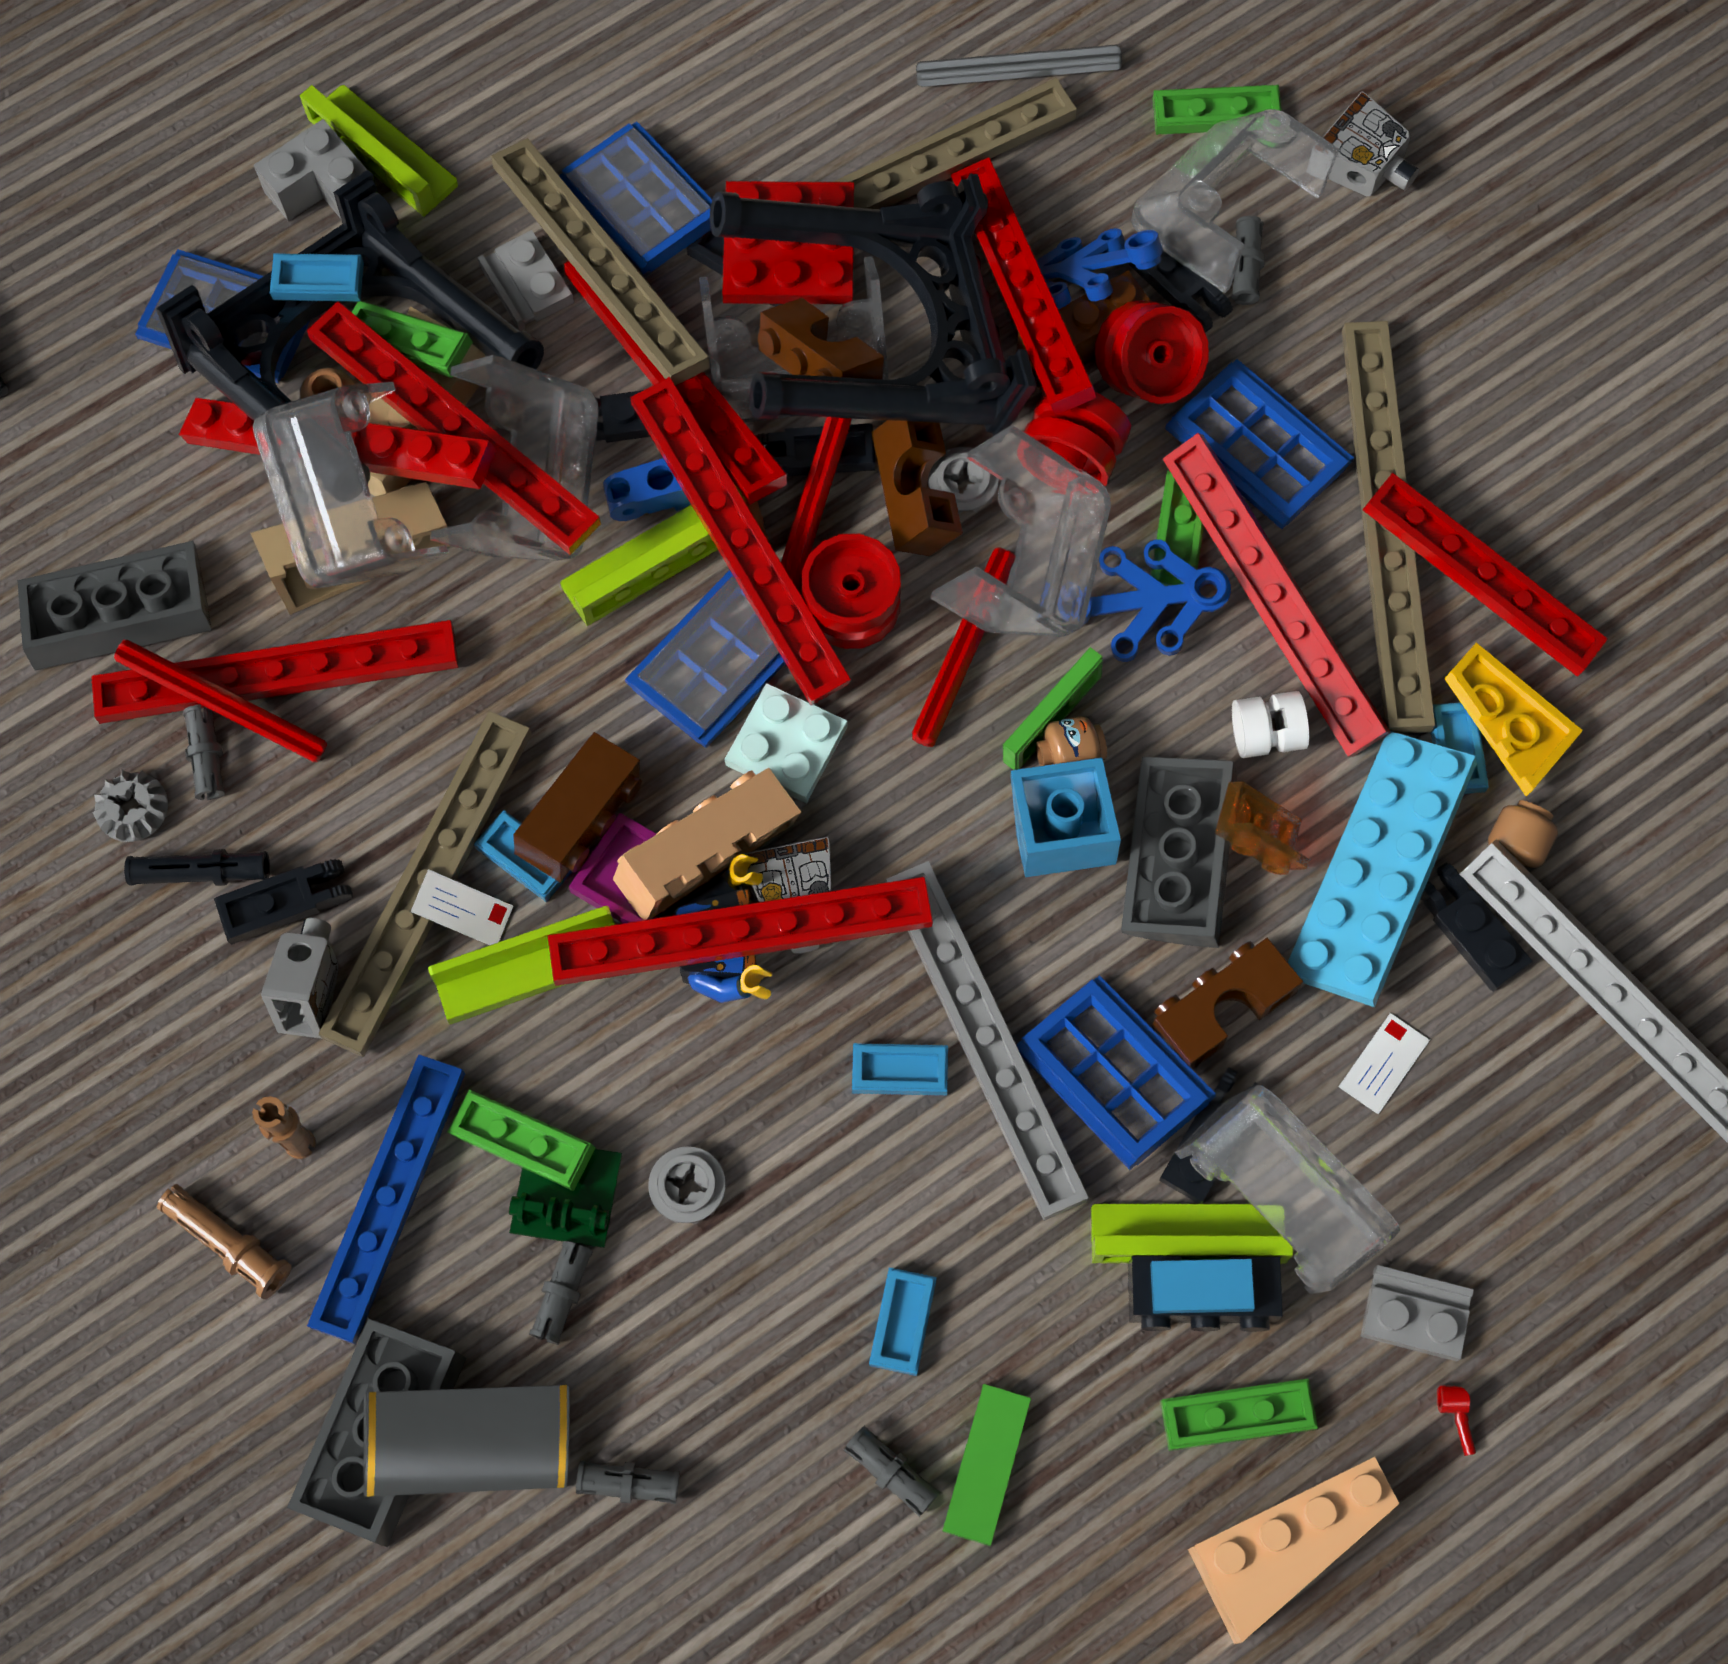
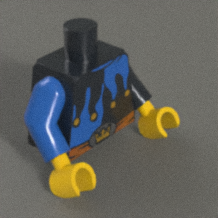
(733, 977)

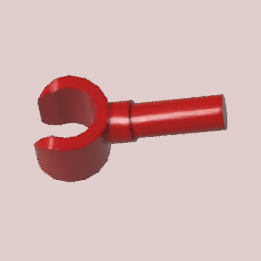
(1457, 1401)

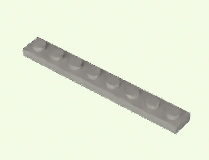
(1603, 982)
(994, 1055)

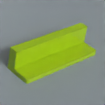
(381, 148)
(638, 565)
(505, 970)
(1183, 1231)

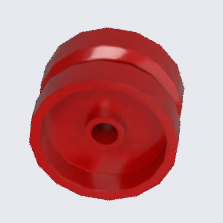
(1152, 351)
(1084, 435)
(852, 590)

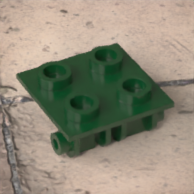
(560, 1214)

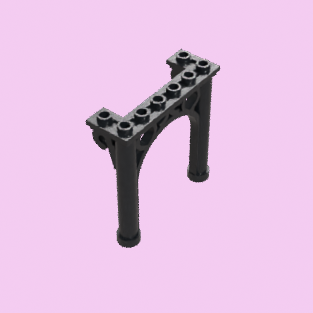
(368, 229)
(934, 229)

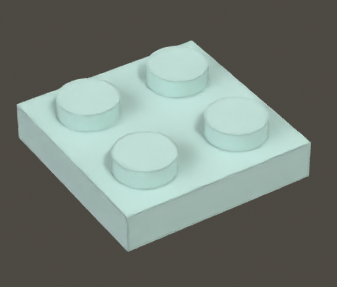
(788, 739)

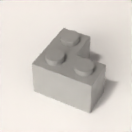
(308, 170)

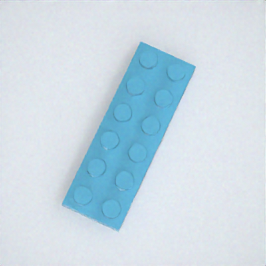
(1381, 867)

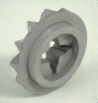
(950, 467)
(138, 822)
(675, 1166)

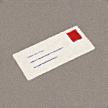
(461, 908)
(1384, 1063)

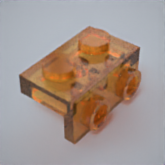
(1260, 829)

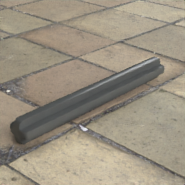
(1018, 65)

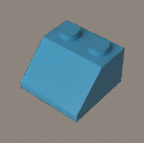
(1064, 817)

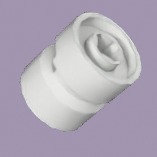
(1254, 726)

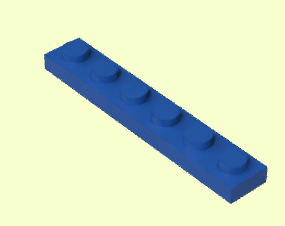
(386, 1200)

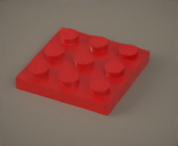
(785, 270)

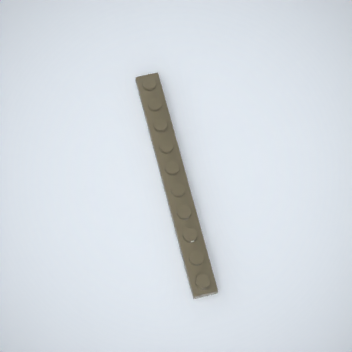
(1389, 560)

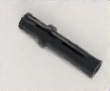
(214, 867)

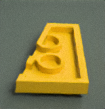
(1512, 717)

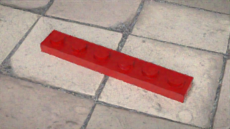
(1485, 574)

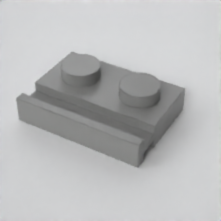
(526, 280)
(1417, 1313)

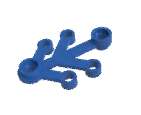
(1078, 261)
(1154, 597)

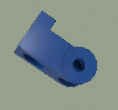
(642, 491)

